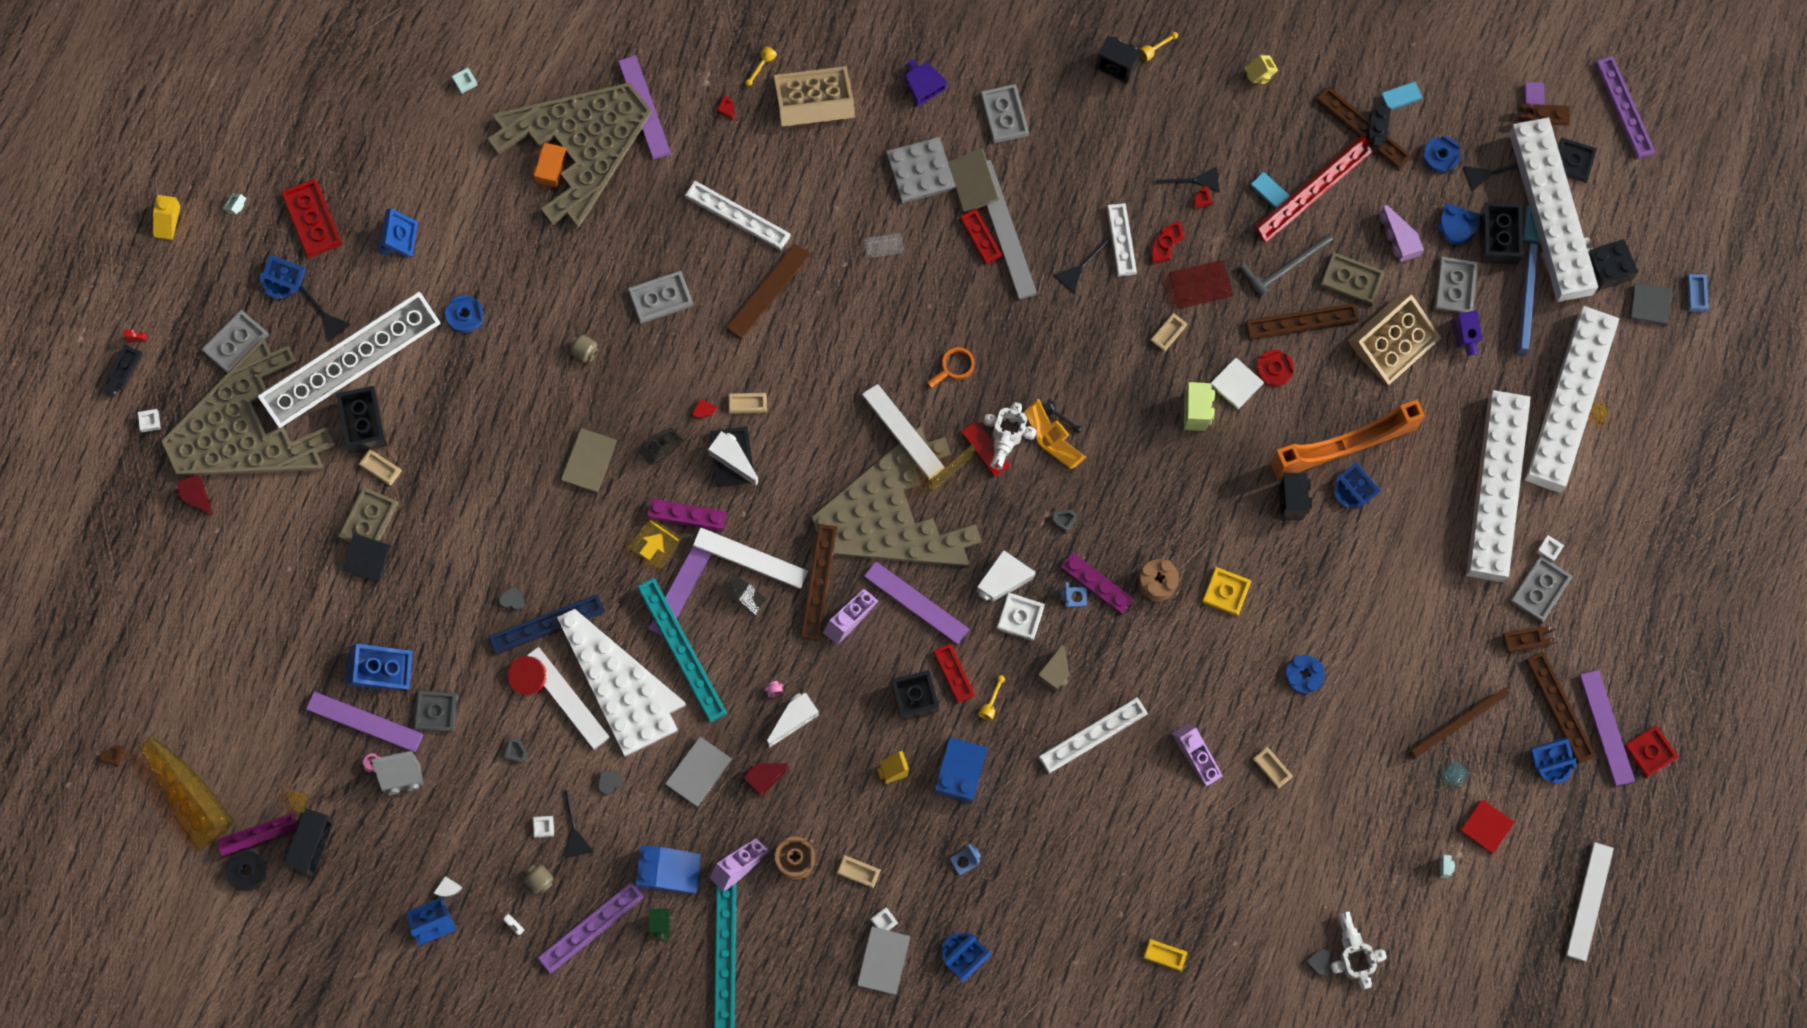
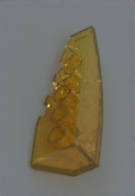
(194, 803)

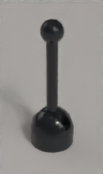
(1050, 409)

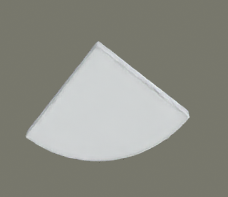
(447, 888)
(513, 924)

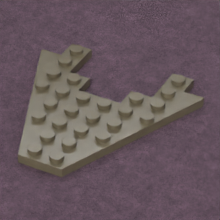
(593, 129)
(225, 431)
(878, 522)

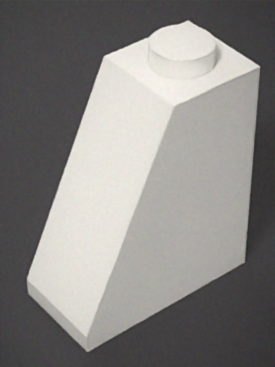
(1004, 577)

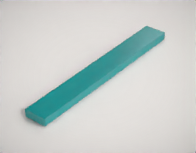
(681, 650)
(725, 958)

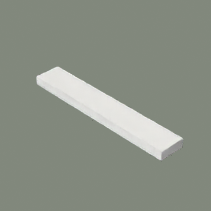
(737, 215)
(903, 431)
(750, 558)
(571, 703)
(1092, 735)
(1589, 902)

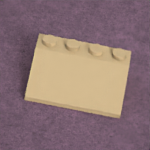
(814, 96)
(1395, 338)

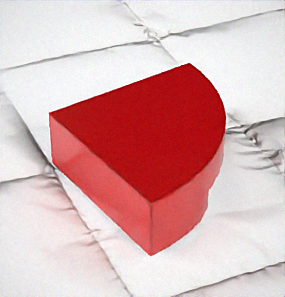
(726, 108)
(1202, 198)
(130, 336)
(704, 409)

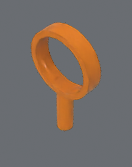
(943, 374)

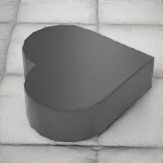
(1064, 520)
(513, 599)
(515, 751)
(609, 781)
(1319, 962)

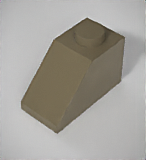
(1056, 671)

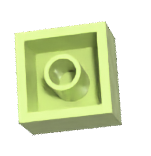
(1198, 405)

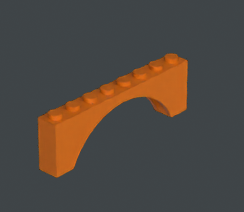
(1303, 457)

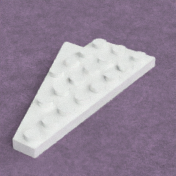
(627, 693)

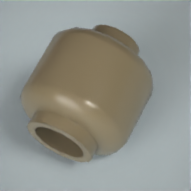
(583, 348)
(538, 879)

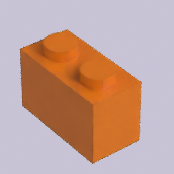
(550, 165)

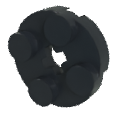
(236, 866)

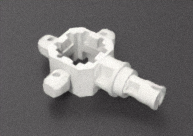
(1005, 440)
(1353, 943)

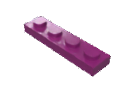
(686, 515)
(1097, 583)
(257, 834)

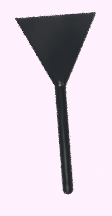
(1478, 176)
(1208, 179)
(1071, 276)
(333, 325)
(577, 844)

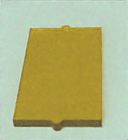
(952, 468)

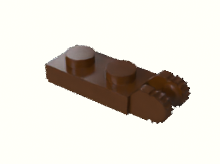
(1556, 113)
(1528, 638)

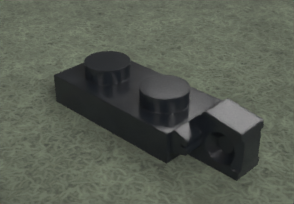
(1378, 125)
(122, 370)

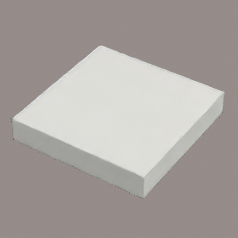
(1237, 383)
(1020, 616)

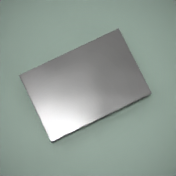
(1004, 113)
(1455, 285)
(660, 297)
(234, 341)
(1541, 589)
(698, 771)
(883, 960)

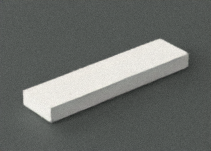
(1121, 239)

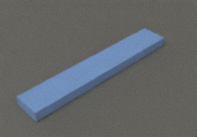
(1527, 299)

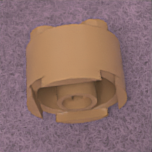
(1153, 589)
(803, 850)

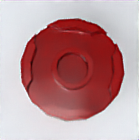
(1275, 368)
(527, 675)

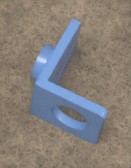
(1066, 596)
(971, 854)

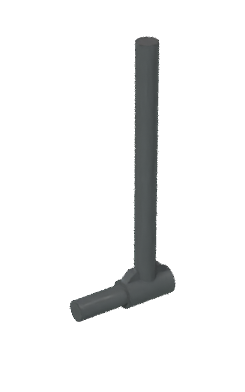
(1262, 285)

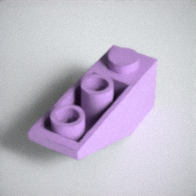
(1403, 238)
(849, 616)
(1197, 753)
(738, 864)

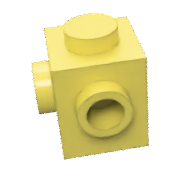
(1261, 69)

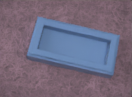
(1697, 292)

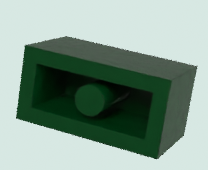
(660, 924)

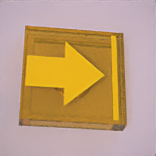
(655, 543)

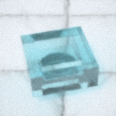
(1456, 774)

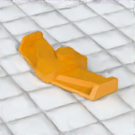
(1052, 436)

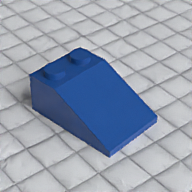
(378, 667)
(960, 770)
(668, 870)

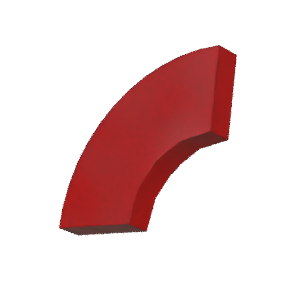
(1166, 241)

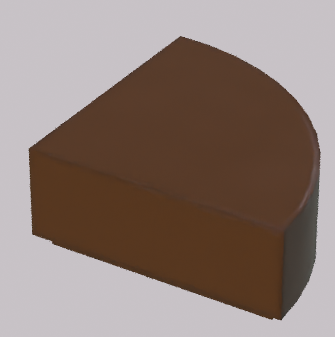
(112, 755)

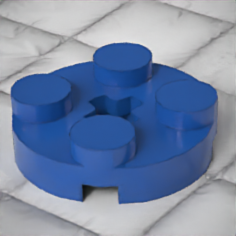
(1439, 164)
(467, 324)
(1294, 678)

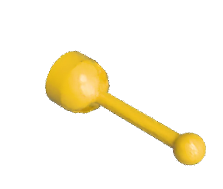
(1147, 51)
(767, 55)
(987, 710)

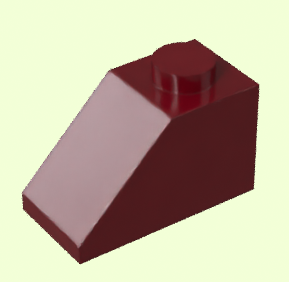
(194, 495)
(764, 776)

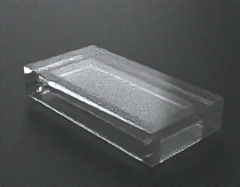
(884, 245)

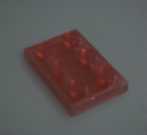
(1200, 284)

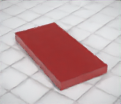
(311, 218)

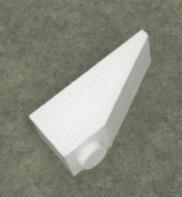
(729, 453)
(796, 715)

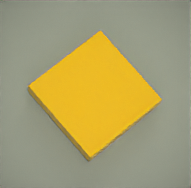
(1226, 591)

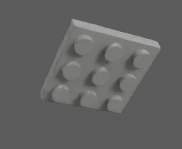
(921, 170)

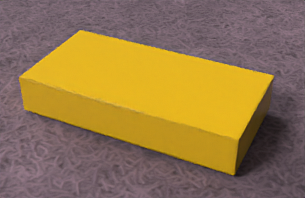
(1165, 955)

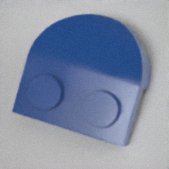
(1458, 224)
(281, 277)
(1355, 487)
(1553, 760)
(963, 954)

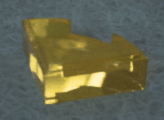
(1599, 412)
(297, 800)

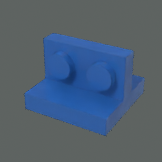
(397, 234)
(430, 921)

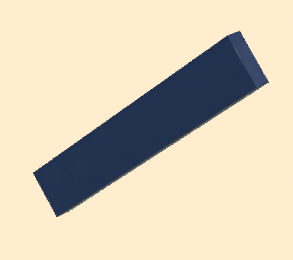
(542, 625)

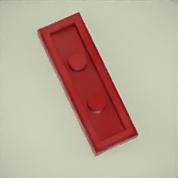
(980, 237)
(984, 447)
(954, 673)

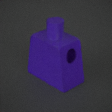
(923, 82)
(1467, 331)

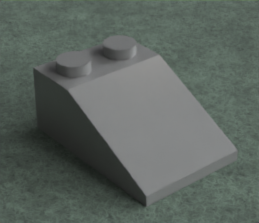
(398, 772)

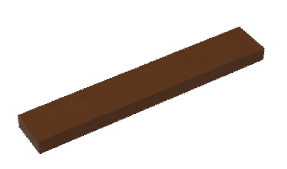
(1359, 125)
(768, 291)
(1302, 321)
(819, 582)
(1560, 707)
(1453, 727)

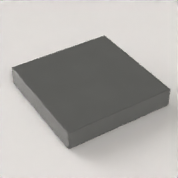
(1651, 304)
(436, 711)

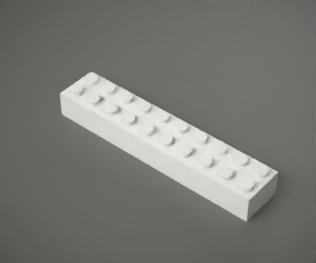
(1553, 210)
(348, 359)
(1572, 399)
(1498, 486)

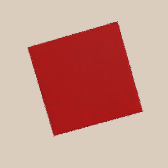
(1651, 751)
(1487, 826)

